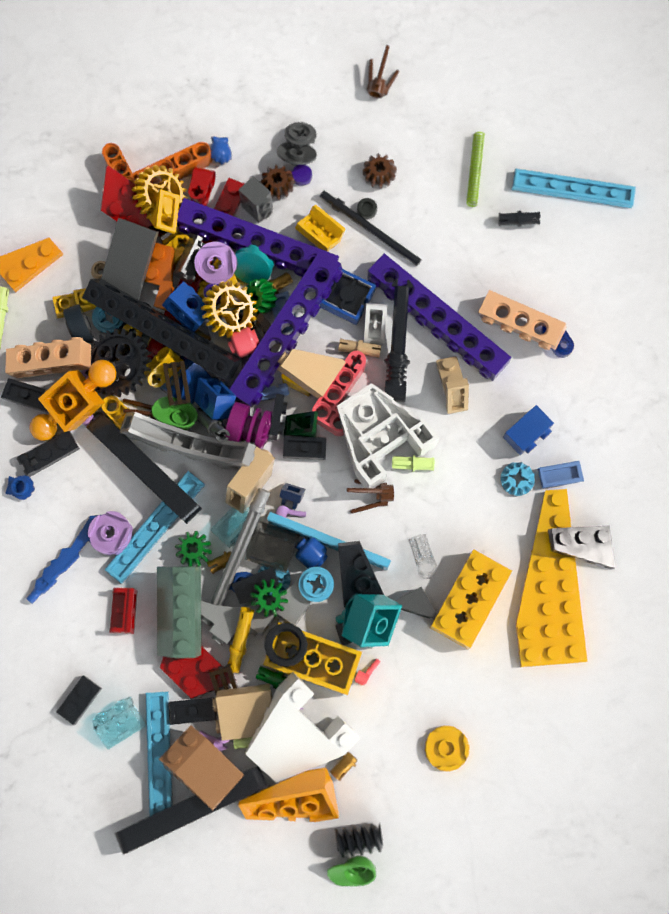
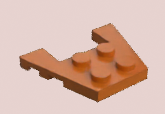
(161, 272)

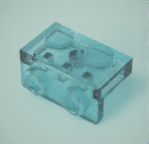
(229, 526)
(118, 722)

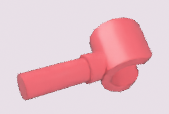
(362, 677)

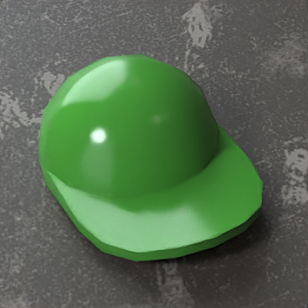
(178, 416)
(355, 872)

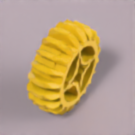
(145, 189)
(227, 301)

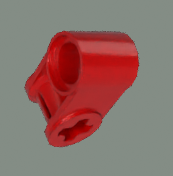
(201, 185)

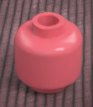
(243, 342)

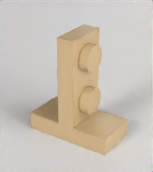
(454, 386)

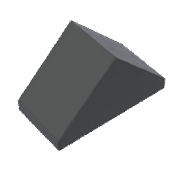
(417, 603)

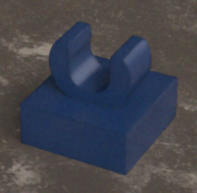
(292, 493)

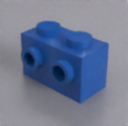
(528, 430)

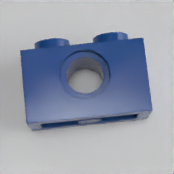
(177, 306)
(214, 398)

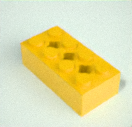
(485, 596)
(319, 672)

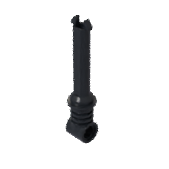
(397, 359)

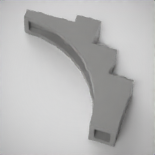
(189, 444)
(226, 618)

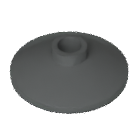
(295, 154)

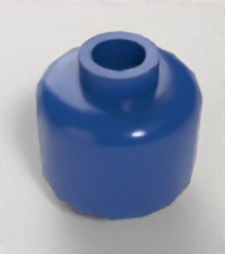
(311, 552)

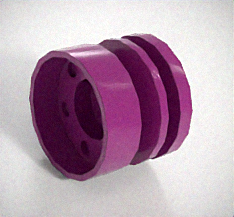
(248, 428)

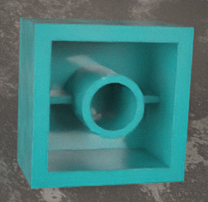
(369, 620)

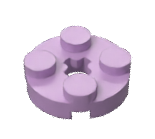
(208, 271)
(115, 543)

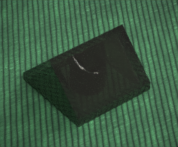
(272, 546)

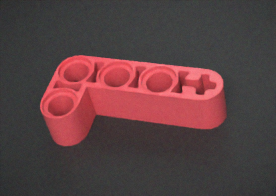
(342, 390)

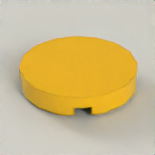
(447, 748)

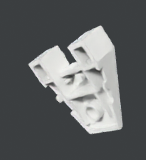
(377, 426)
(289, 741)

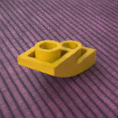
(65, 301)

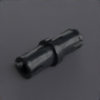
(519, 218)

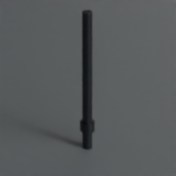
(339, 206)

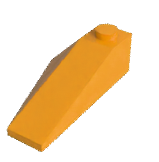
(301, 796)

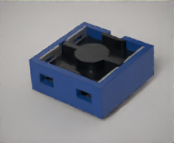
(349, 297)

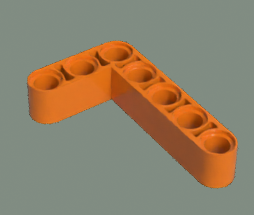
(174, 161)

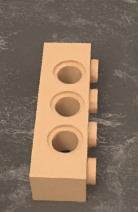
(495, 302)
(34, 360)

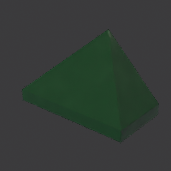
(301, 424)

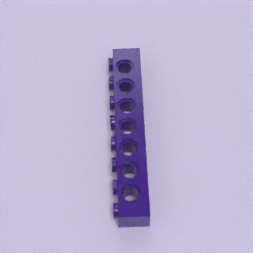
(191, 210)
(321, 265)
(499, 359)

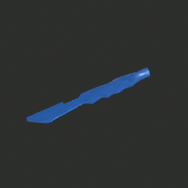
(66, 559)

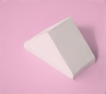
(375, 323)

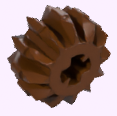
(372, 168)
(274, 175)

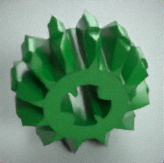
(263, 294)
(193, 541)
(275, 593)

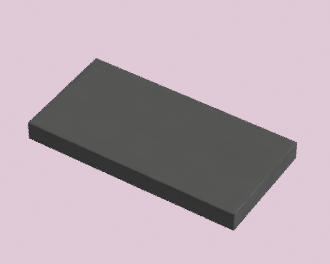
(129, 257)

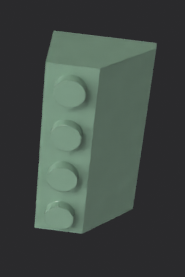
(179, 611)

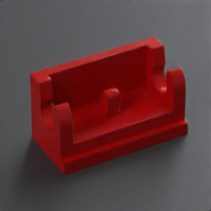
(123, 610)

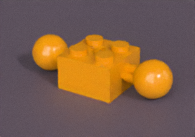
(72, 400)

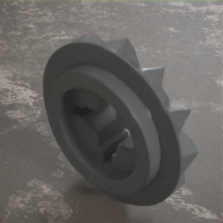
(297, 129)

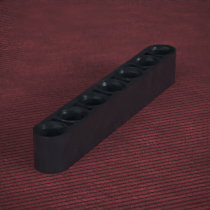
(144, 468)
(184, 813)

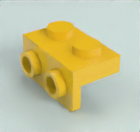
(320, 229)

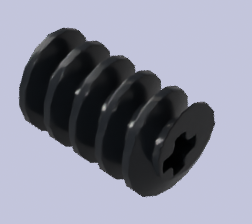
(359, 840)

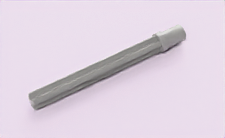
(256, 508)

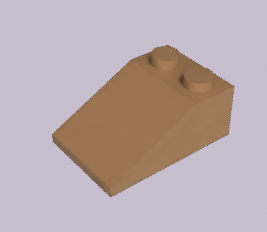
(201, 767)

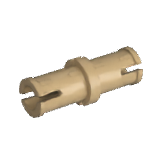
(366, 348)

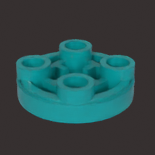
(252, 264)

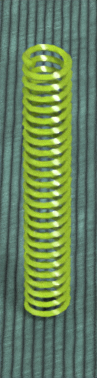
(472, 167)

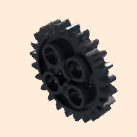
(135, 360)

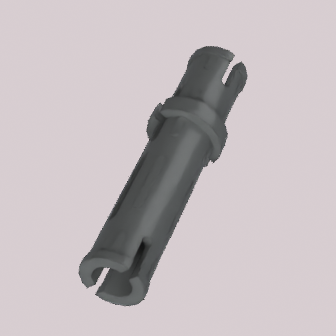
(213, 427)

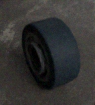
(78, 323)

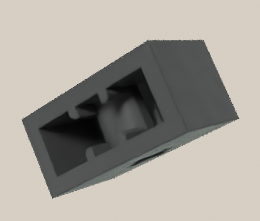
(256, 199)

